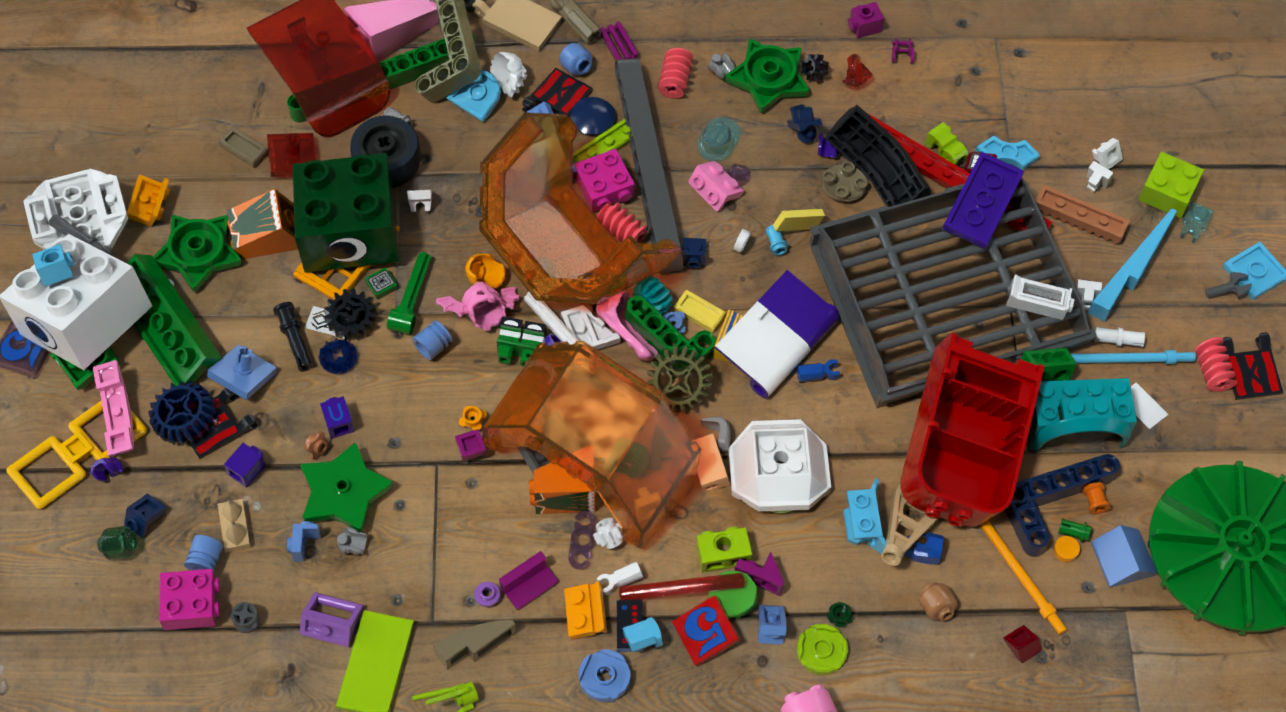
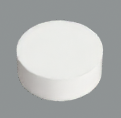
(742, 240)

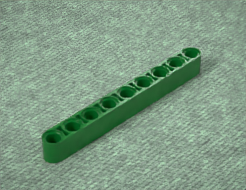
(398, 70)

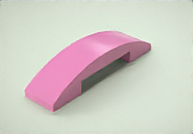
(116, 408)

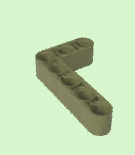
(463, 63)

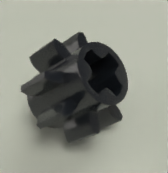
(815, 67)

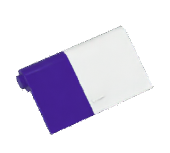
(778, 333)

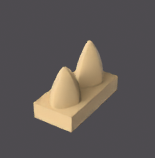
(234, 525)

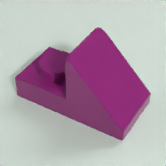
(764, 578)

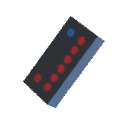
(628, 613)

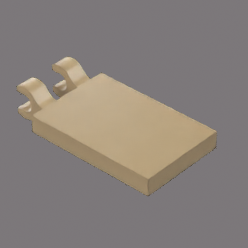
(519, 20)

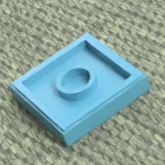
(1261, 267)

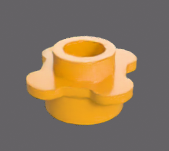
(472, 411)

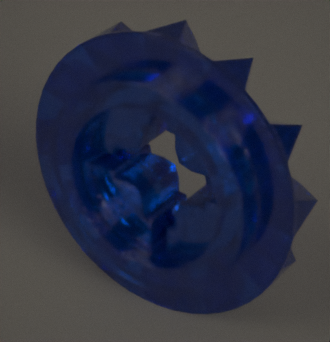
(341, 364)

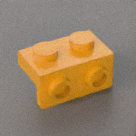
(147, 200)

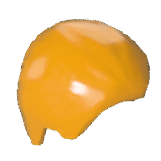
(485, 269)

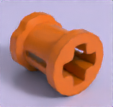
(1096, 498)

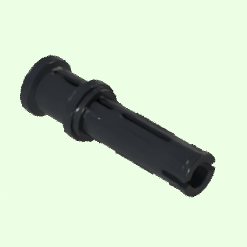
(291, 327)

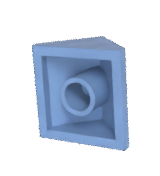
(1123, 556)

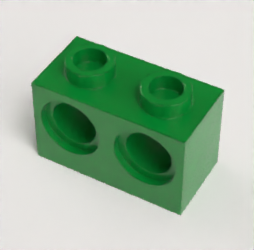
(1057, 363)

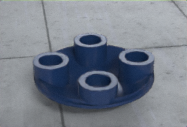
(593, 115)

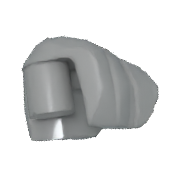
(721, 65)
(352, 541)

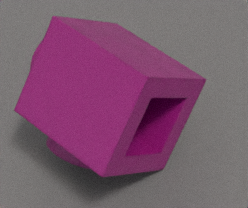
(866, 20)

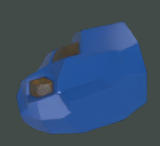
(926, 549)

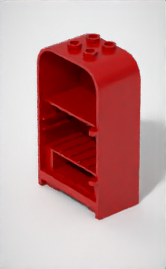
(969, 433)

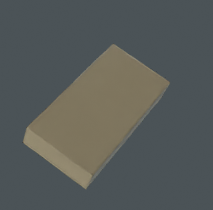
(243, 147)

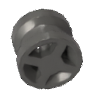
(241, 613)

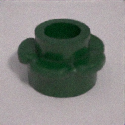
(841, 608)

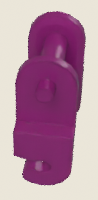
(902, 43)

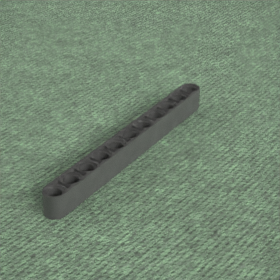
(646, 156)

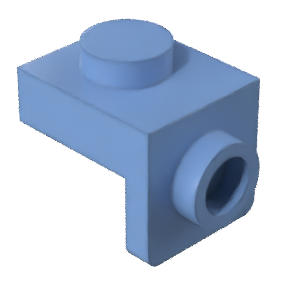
(297, 542)

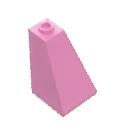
(392, 23)

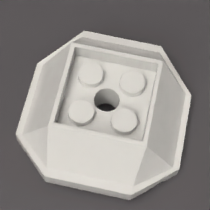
(78, 194)
(775, 486)

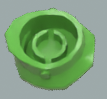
(740, 600)

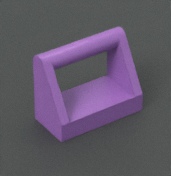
(329, 627)

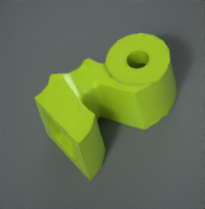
(947, 142)

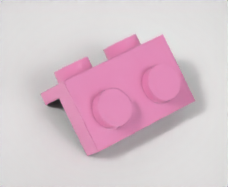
(715, 184)

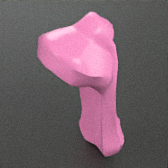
(613, 312)

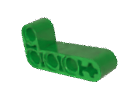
(665, 331)

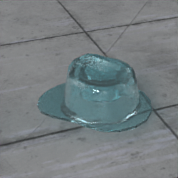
(718, 139)

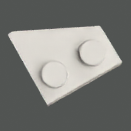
(588, 328)

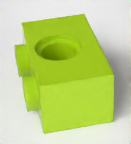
(714, 559)

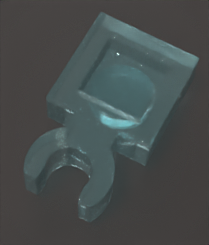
(1196, 220)

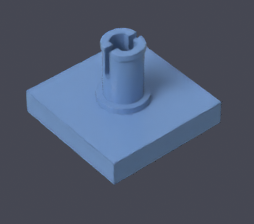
(242, 372)

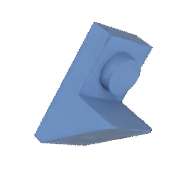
(771, 624)

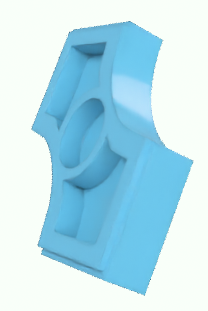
(1017, 154)

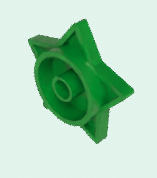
(769, 74)
(197, 249)
(342, 489)

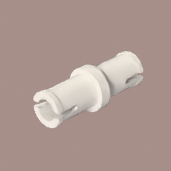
(1119, 337)

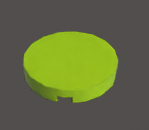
(822, 649)

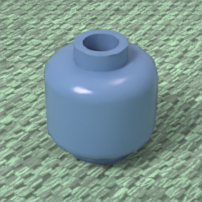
(575, 59)

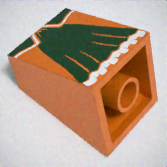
(263, 225)
(558, 492)

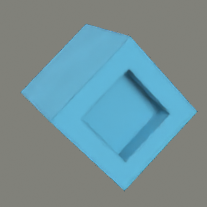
(53, 264)

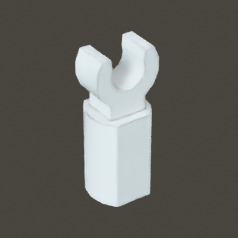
(621, 577)

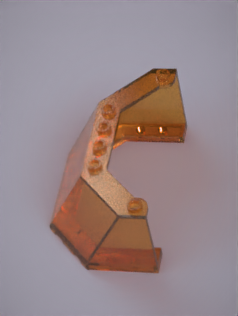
(557, 245)
(602, 430)

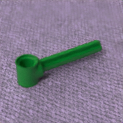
(403, 317)

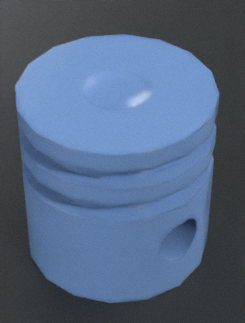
(432, 340)
(203, 553)

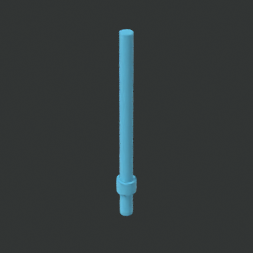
(1168, 357)

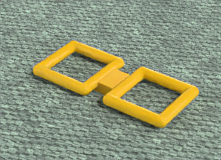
(71, 451)

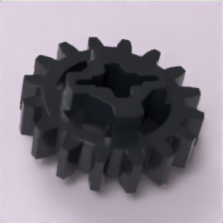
(350, 324)

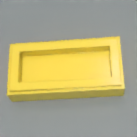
(798, 219)
(700, 311)

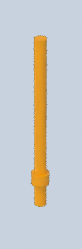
(1047, 609)

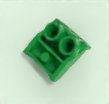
(80, 377)

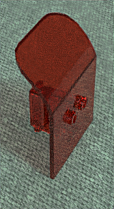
(323, 64)

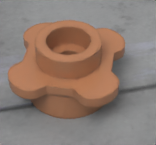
(316, 445)

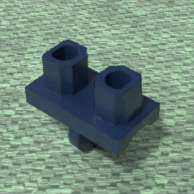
(803, 122)

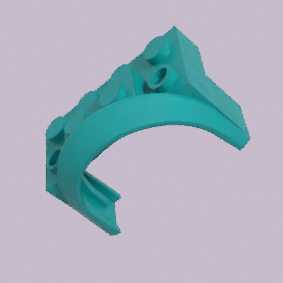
(1085, 407)

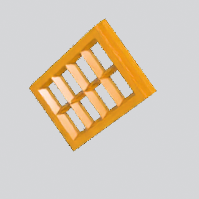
(325, 287)

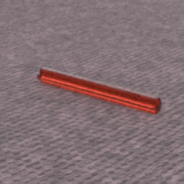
(682, 587)

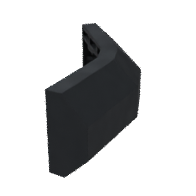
(878, 157)

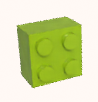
(1171, 184)

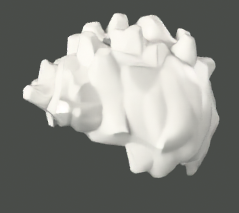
(508, 72)

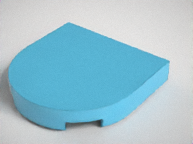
(478, 97)

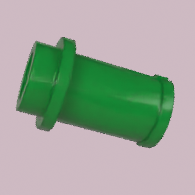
(1075, 529)

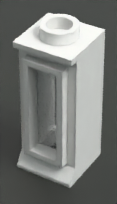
(1040, 298)

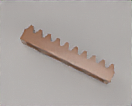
(1081, 214)

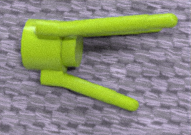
(463, 695)

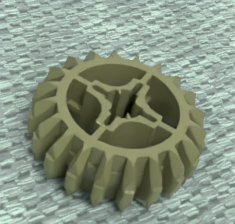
(687, 387)

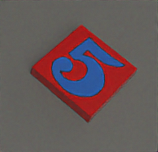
(706, 630)

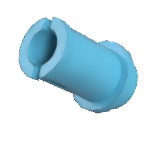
(778, 244)

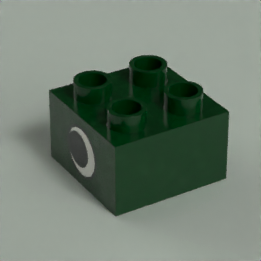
(344, 212)

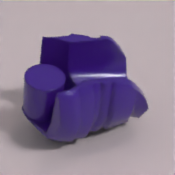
(826, 149)
(111, 464)

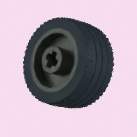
(392, 137)

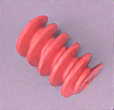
(675, 72)
(619, 224)
(1215, 365)

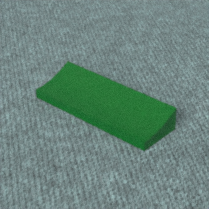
(170, 326)

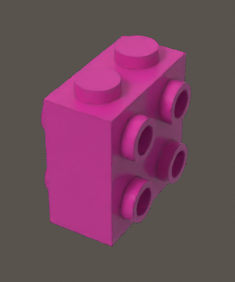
(604, 180)
(189, 599)

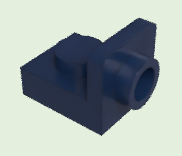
(694, 252)
(143, 513)

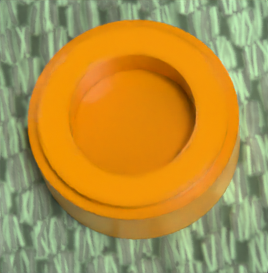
(1066, 549)

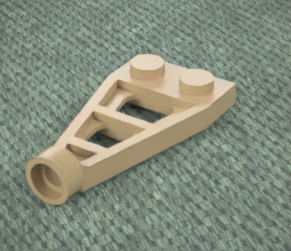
(897, 543)

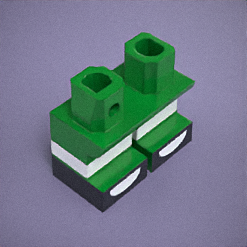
(518, 339)

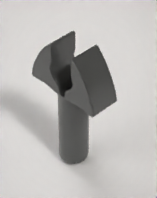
(1231, 286)

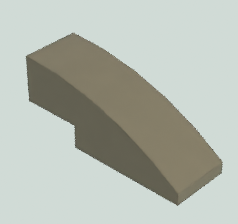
(473, 641)

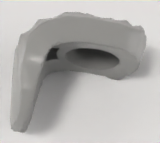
(721, 425)

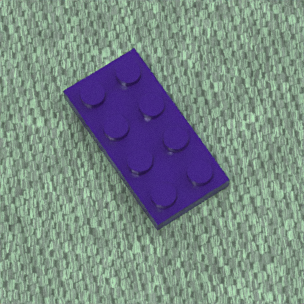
(983, 200)

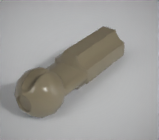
(577, 20)

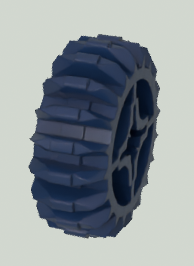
(182, 425)

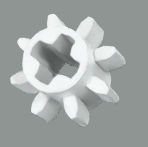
(608, 533)

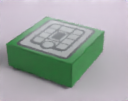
(381, 283)

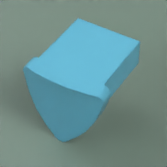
(643, 634)

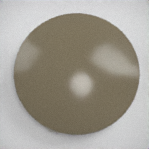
(844, 182)

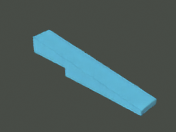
(1131, 271)

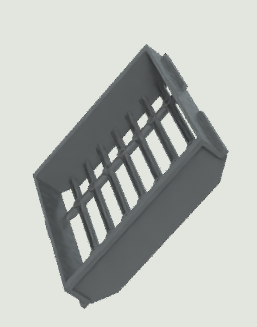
(886, 220)

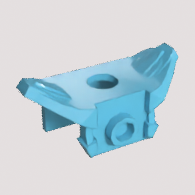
(863, 518)

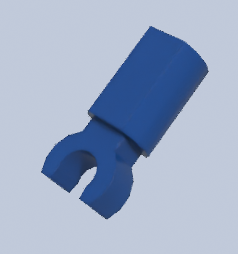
(817, 371)

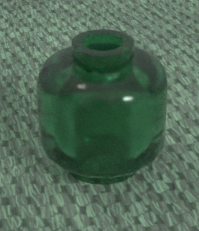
(117, 542)

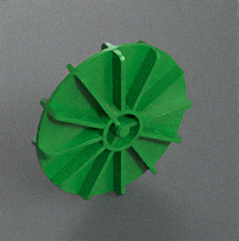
(1224, 546)

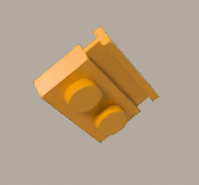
(585, 610)

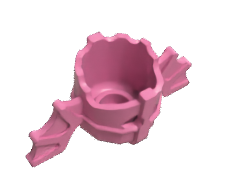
(481, 304)

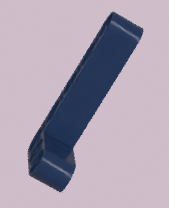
(1052, 492)

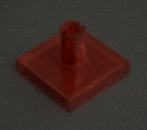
(289, 150)

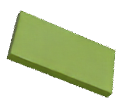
(375, 663)

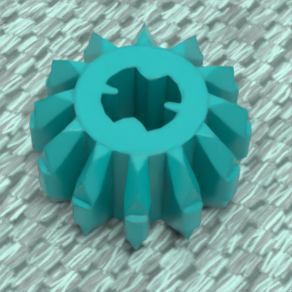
(654, 293)

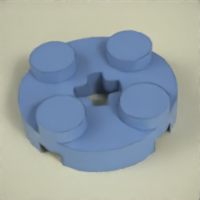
(597, 663)

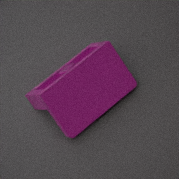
(528, 581)

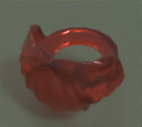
(857, 72)

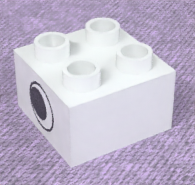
(81, 313)

